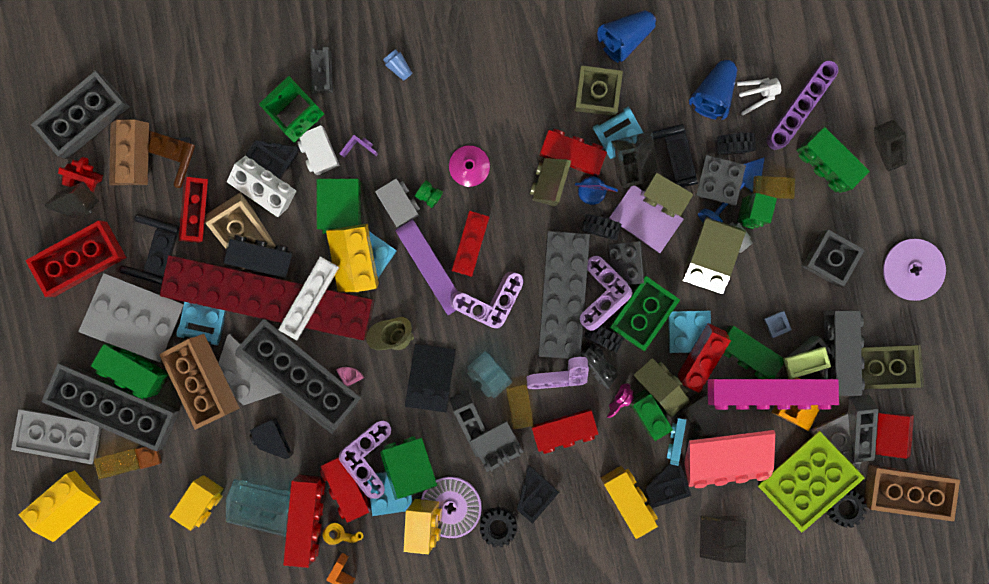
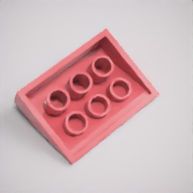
(730, 459)

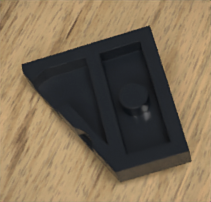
(273, 156)
(668, 486)
(535, 495)

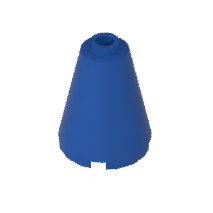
(625, 34)
(716, 91)

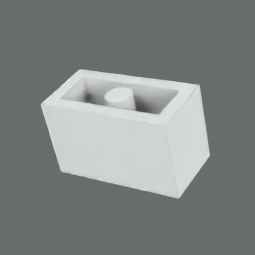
(318, 150)

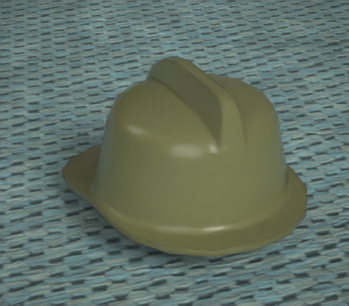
(390, 334)

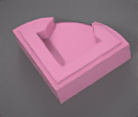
(349, 375)

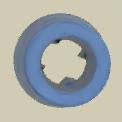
(398, 65)

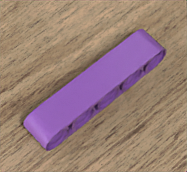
(810, 100)
(428, 264)

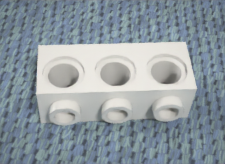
(261, 186)

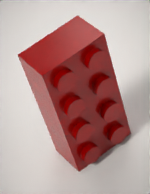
(75, 259)
(303, 521)

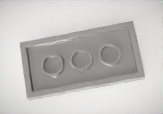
(56, 436)

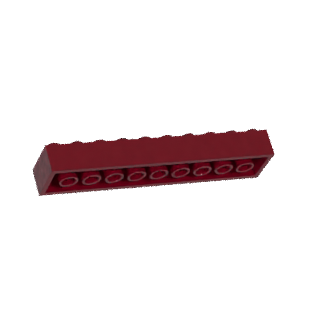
(262, 296)

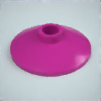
(472, 176)

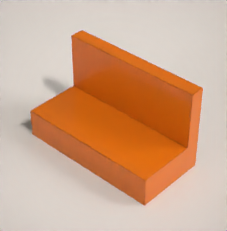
(338, 576)

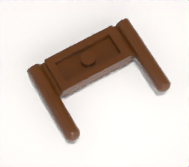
(174, 150)

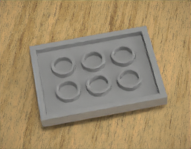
(131, 317)

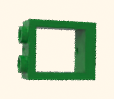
(289, 91)

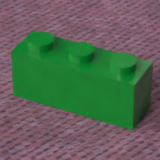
(756, 210)
(752, 354)

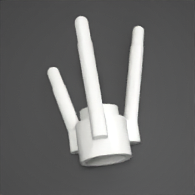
(767, 88)

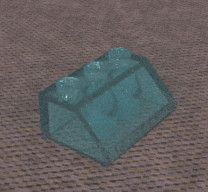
(258, 507)

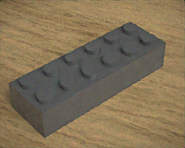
(563, 294)
(297, 376)
(110, 406)

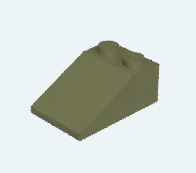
(551, 181)
(713, 255)
(893, 367)

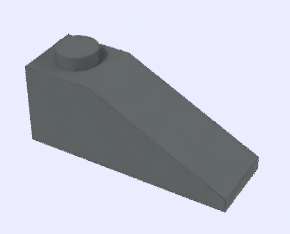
(468, 416)
(863, 427)

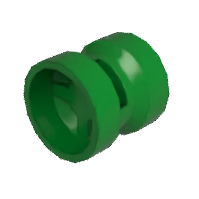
(429, 194)

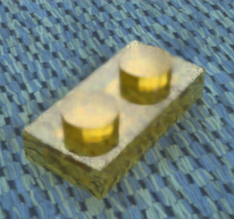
(116, 463)

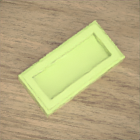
(807, 362)

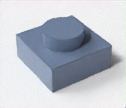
(777, 324)

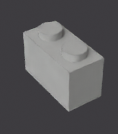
(397, 202)

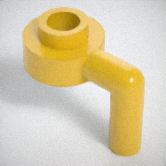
(340, 535)

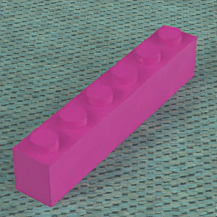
(773, 392)

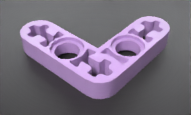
(612, 294)
(489, 310)
(576, 375)
(359, 453)

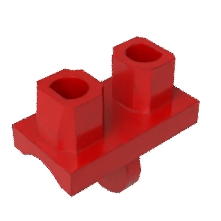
(80, 171)

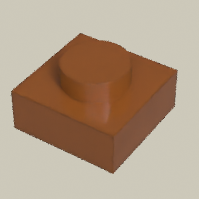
(147, 457)

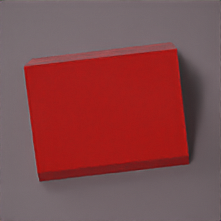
(894, 435)

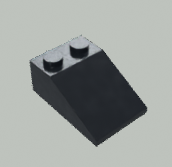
(430, 378)

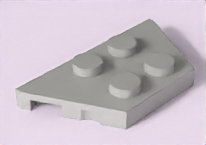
(243, 381)

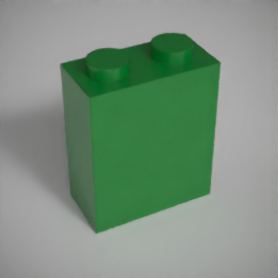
(338, 203)
(650, 415)
(408, 467)

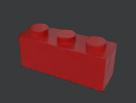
(582, 156)
(193, 209)
(470, 243)
(703, 357)
(565, 431)
(345, 490)

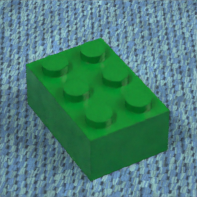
(832, 161)
(644, 313)
(130, 371)

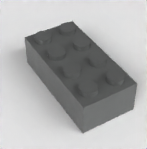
(80, 115)
(845, 341)

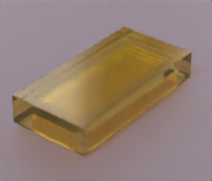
(774, 186)
(520, 406)

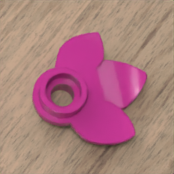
(622, 398)

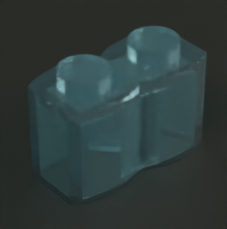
(489, 374)

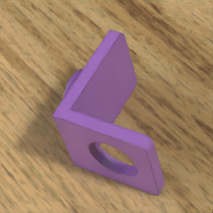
(364, 142)

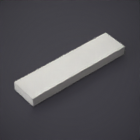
(308, 298)

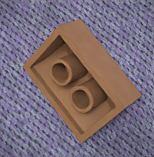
(129, 152)

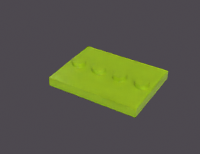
(811, 481)

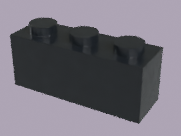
(257, 255)

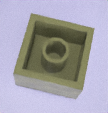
(598, 90)
(666, 194)
(663, 386)

